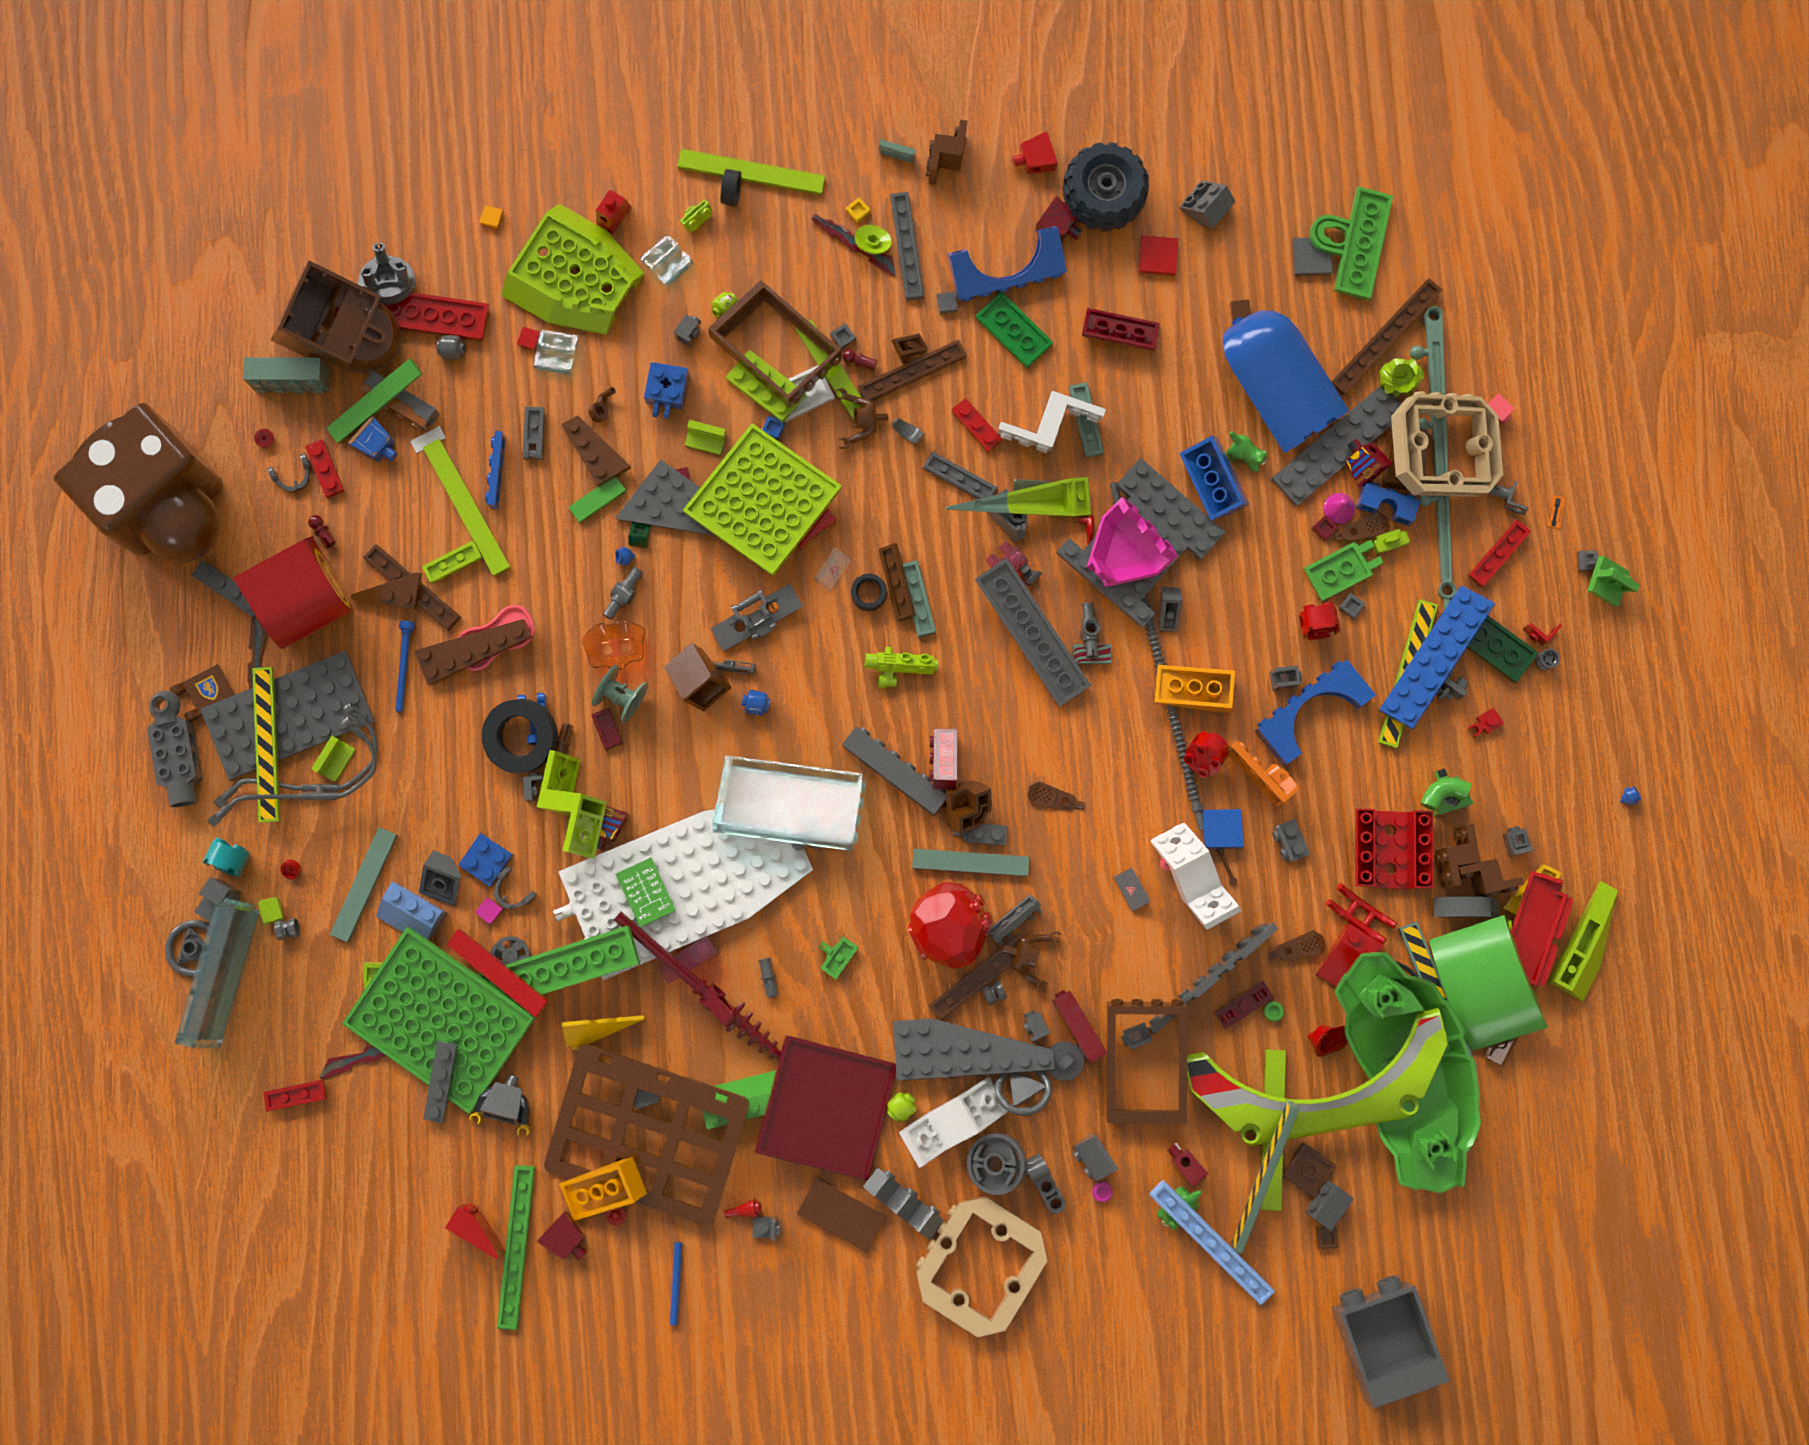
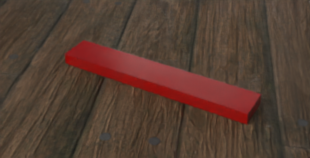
(497, 972)

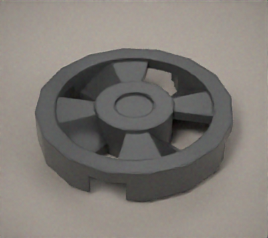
(510, 954)

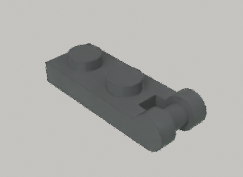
(533, 432)

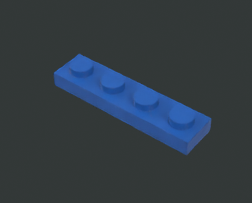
(496, 463)

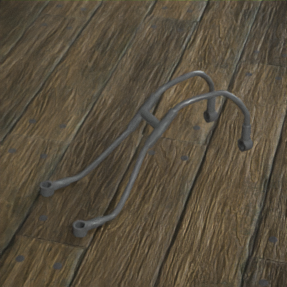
(318, 791)

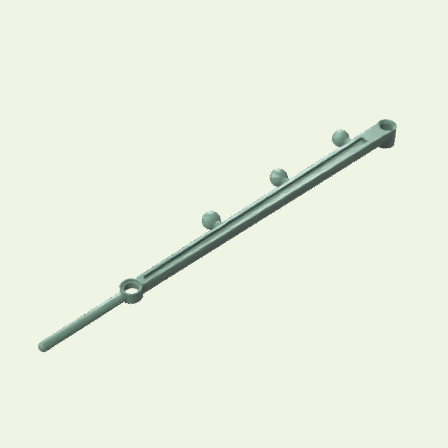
(1438, 426)

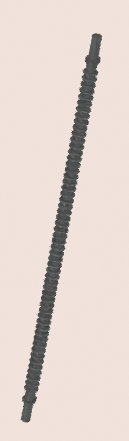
(1172, 712)

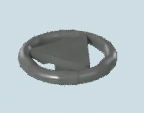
(190, 948)
(1022, 1090)

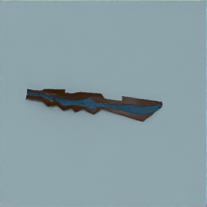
(256, 643)

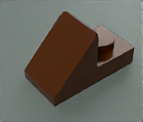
(909, 346)

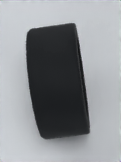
(730, 187)
(868, 578)

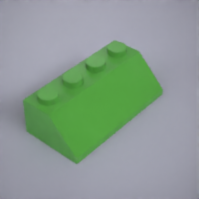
(755, 1088)

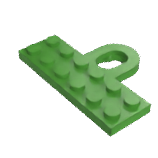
(1362, 242)

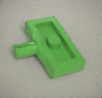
(837, 956)

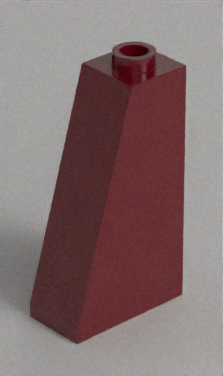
(1079, 1026)

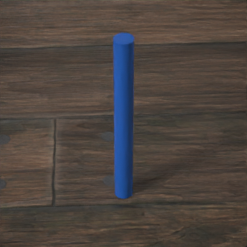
(676, 1283)

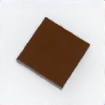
(1308, 1170)

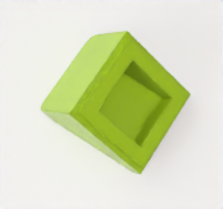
(271, 910)

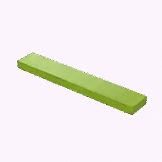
(836, 375)

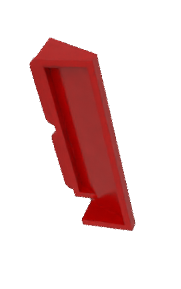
(1539, 922)

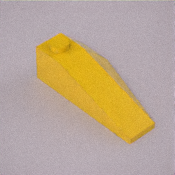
(589, 1031)

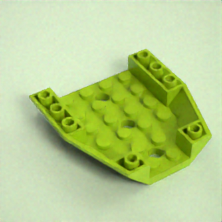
(565, 299)

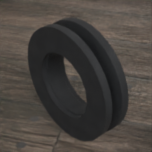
(493, 729)

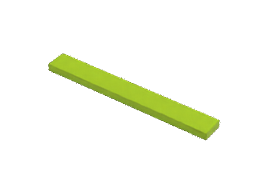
(752, 171)
(466, 507)
(1274, 1085)

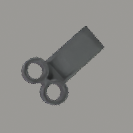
(1039, 1173)

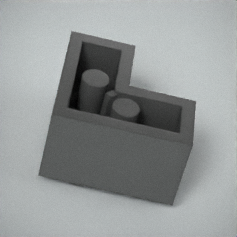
(215, 890)

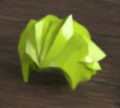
(1400, 376)

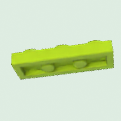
(452, 562)

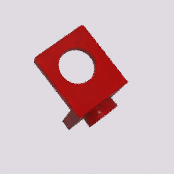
(1538, 636)

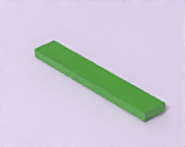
(374, 400)

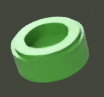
(1273, 1011)

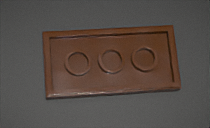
(841, 1214)

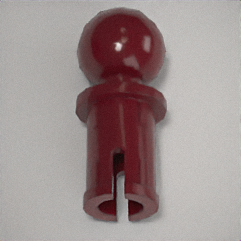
(849, 356)
(316, 523)

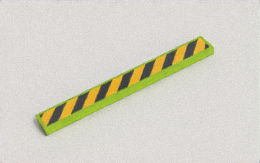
(1419, 630)
(266, 743)

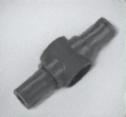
(622, 593)
(1089, 639)

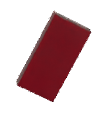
(607, 729)

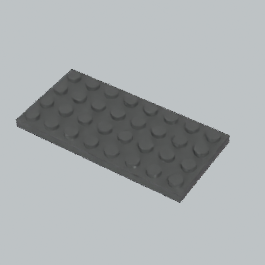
(307, 713)

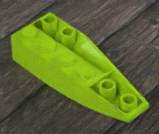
(1586, 946)

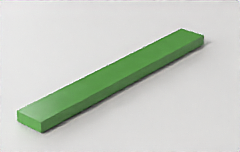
(516, 1247)

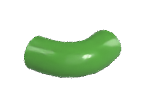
(1444, 788)

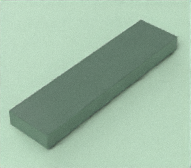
(1088, 430)
(923, 620)

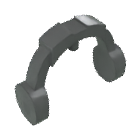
(306, 464)
(502, 875)

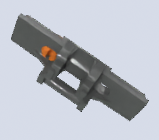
(760, 622)

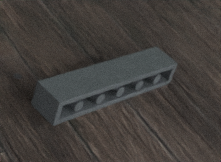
(894, 770)

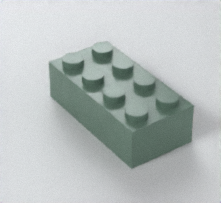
(286, 374)

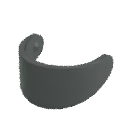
(908, 431)

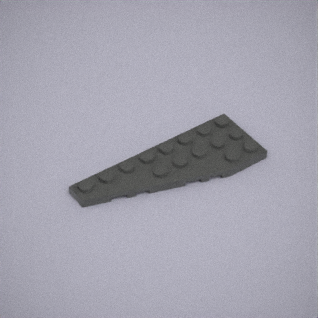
(1203, 983)
(948, 1050)

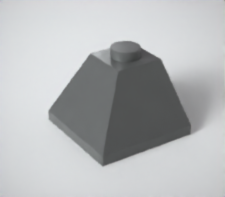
(440, 878)

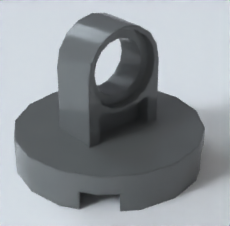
(1067, 1061)

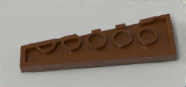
(458, 654)

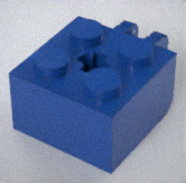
(670, 397)

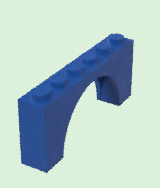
(1046, 262)
(1340, 682)

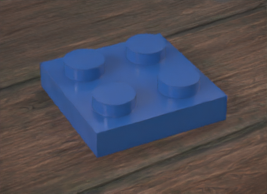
(485, 859)

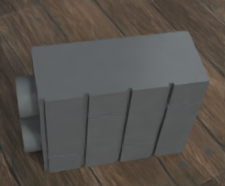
(1389, 1341)

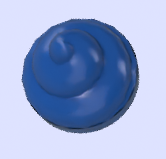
(624, 556)
(1631, 796)

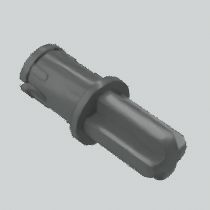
(768, 977)

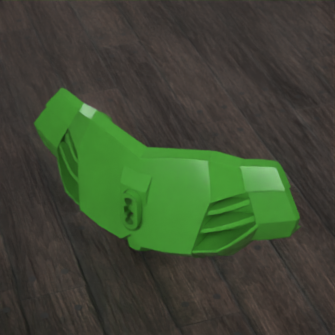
(1379, 1018)

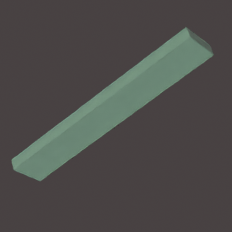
(970, 862)
(363, 884)

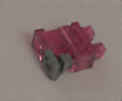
(1017, 560)

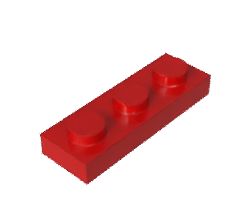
(976, 425)
(324, 468)
(295, 1095)

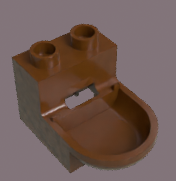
(363, 330)

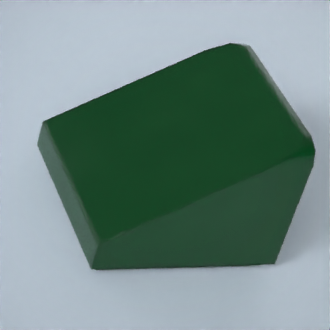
(639, 535)

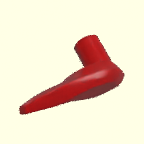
(1089, 528)

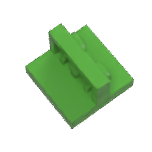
(1610, 581)

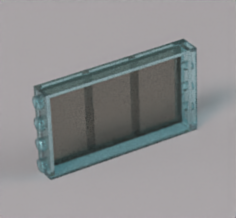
(789, 803)
(217, 974)

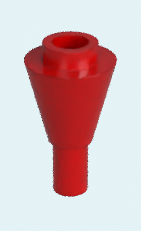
(748, 1209)

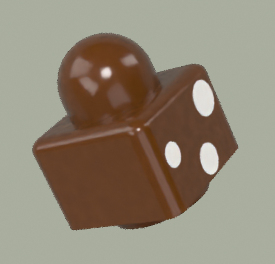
(145, 487)

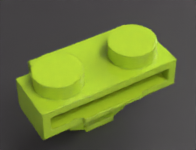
(696, 216)
(1390, 541)

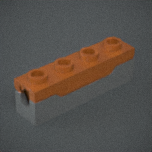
(405, 405)

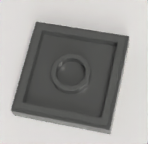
(1309, 260)

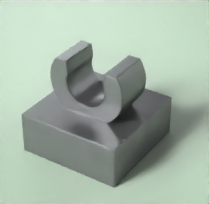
(1586, 560)

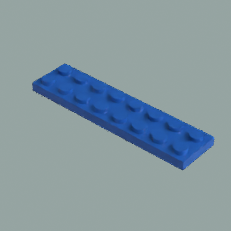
(1437, 657)

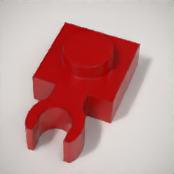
(1487, 721)

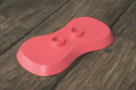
(506, 615)

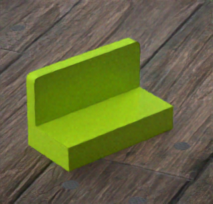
(705, 437)
(333, 759)

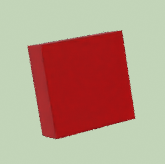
(528, 338)

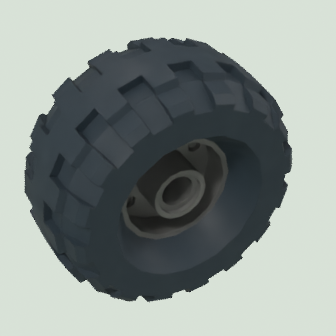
(1105, 186)

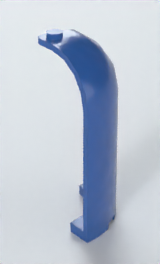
(1281, 377)

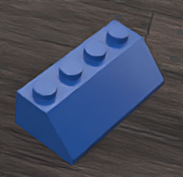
(1214, 478)

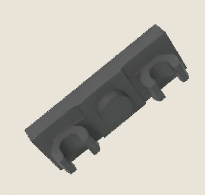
(1014, 919)

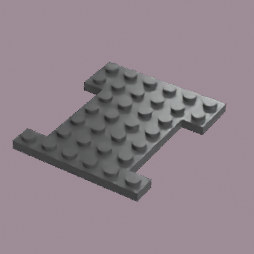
(1174, 519)

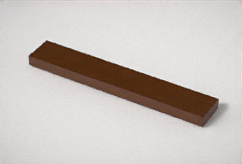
(912, 371)
(427, 599)
(973, 981)

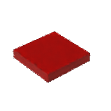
(1158, 255)

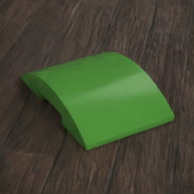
(1487, 983)

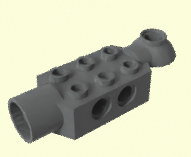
(174, 750)

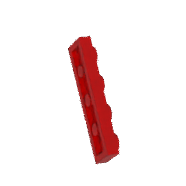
(1499, 553)

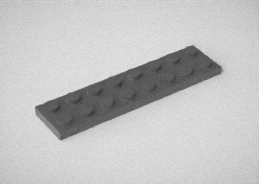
(1331, 450)
(1032, 632)

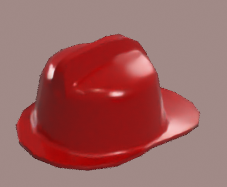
(1327, 1039)

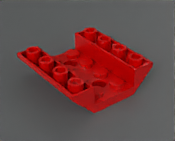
(1407, 850)

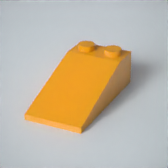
(1195, 688)
(603, 1189)

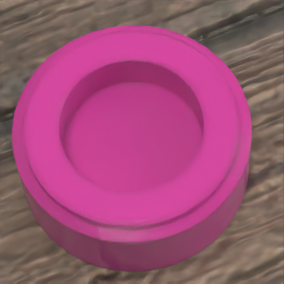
(1102, 1191)

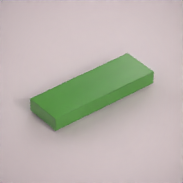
(597, 499)

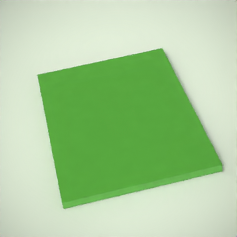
(430, 998)

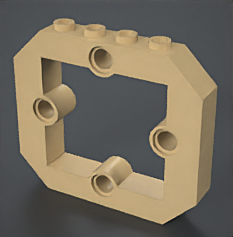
(1484, 445)
(964, 1314)

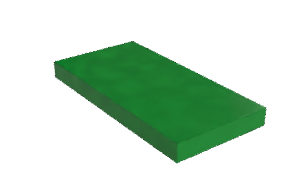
(1014, 330)

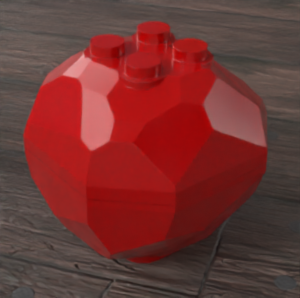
(949, 925)

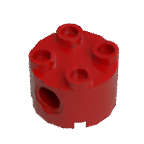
(1319, 621)
(1206, 753)

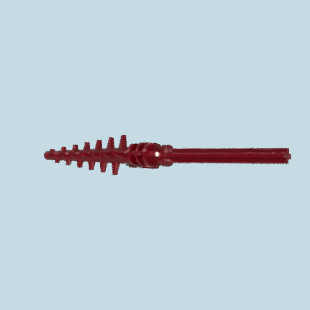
(710, 995)

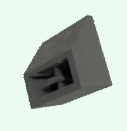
(1208, 203)

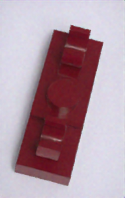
(1244, 1005)

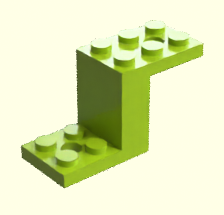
(584, 811)

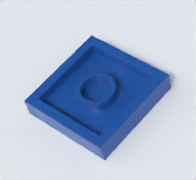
(1223, 829)

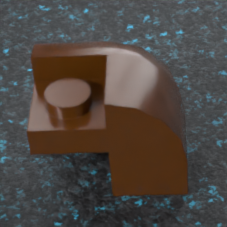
(967, 805)

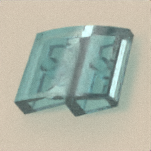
(666, 261)
(555, 352)

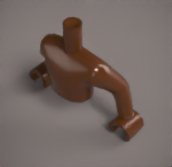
(864, 417)
(1027, 955)

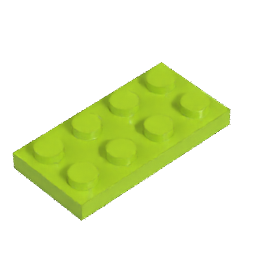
(758, 392)

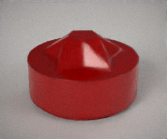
(263, 437)
(290, 869)
(616, 1216)

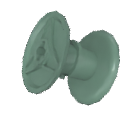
(619, 694)

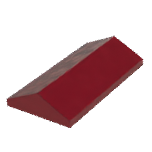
(1120, 329)

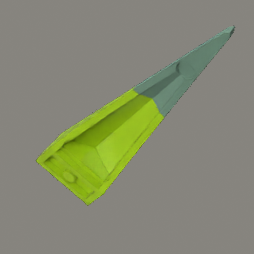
(1057, 498)

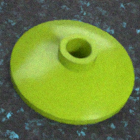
(872, 239)

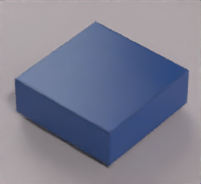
(773, 427)

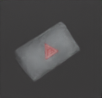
(832, 569)

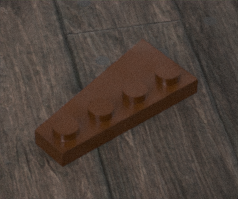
(597, 455)

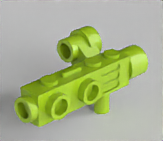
(902, 663)

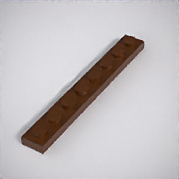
(1386, 336)

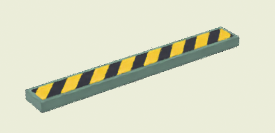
(1422, 959)
(1264, 1176)

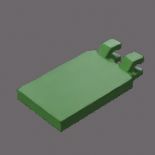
(1341, 570)

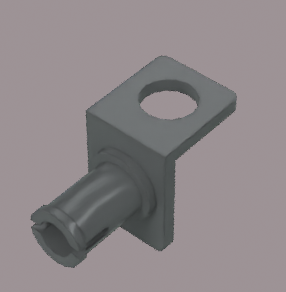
(1506, 494)

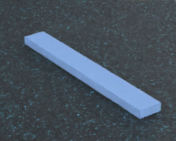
(1211, 1242)

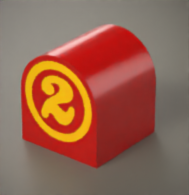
(294, 593)

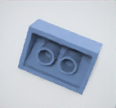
(405, 908)

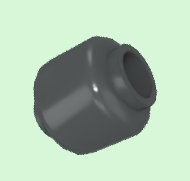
(451, 347)

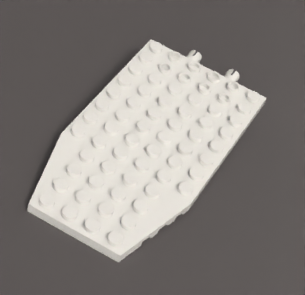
(707, 874)

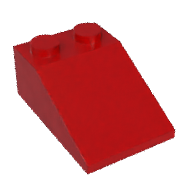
(1345, 952)
(475, 1229)

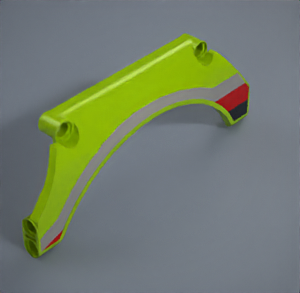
(1369, 1104)

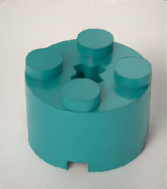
(226, 858)

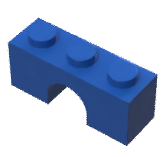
(1403, 506)

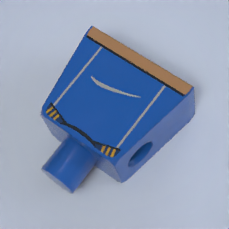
(374, 441)

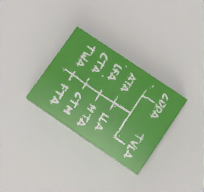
(645, 892)

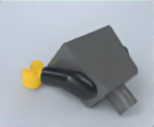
(504, 1104)

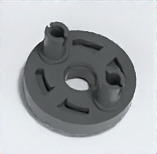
(1001, 1147)

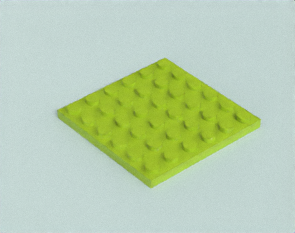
(762, 499)

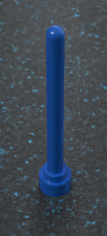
(406, 629)

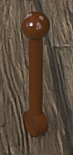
(1232, 880)

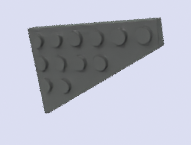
(661, 501)

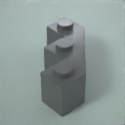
(904, 1202)

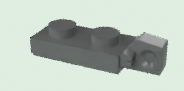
(985, 835)

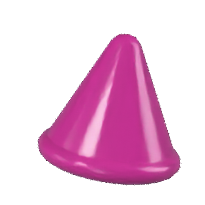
(1339, 508)

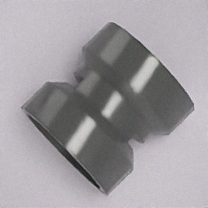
(1548, 656)
(287, 929)
(990, 995)

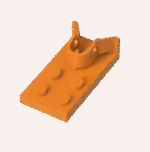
(1268, 781)

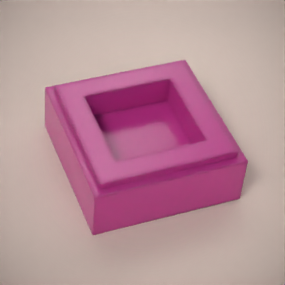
(489, 910)

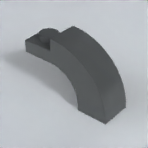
(1466, 907)

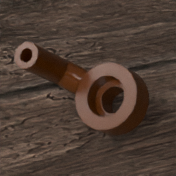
(598, 411)

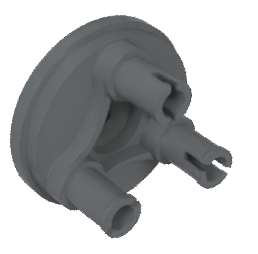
(387, 276)

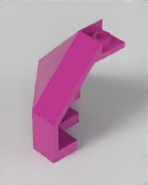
(1128, 547)

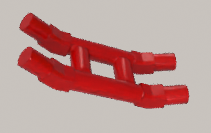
(1372, 914)

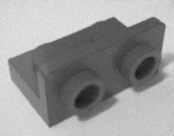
(1291, 841)

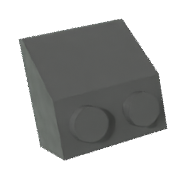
(1094, 1157)

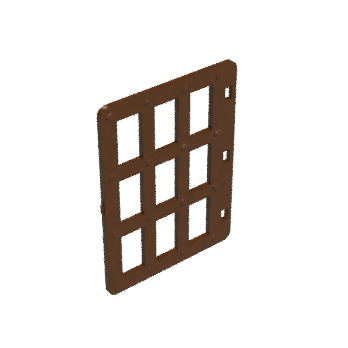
(679, 1089)

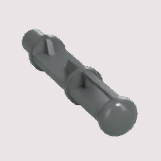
(729, 665)

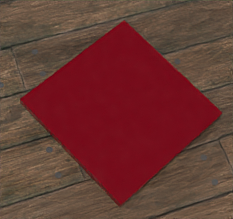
(826, 1108)

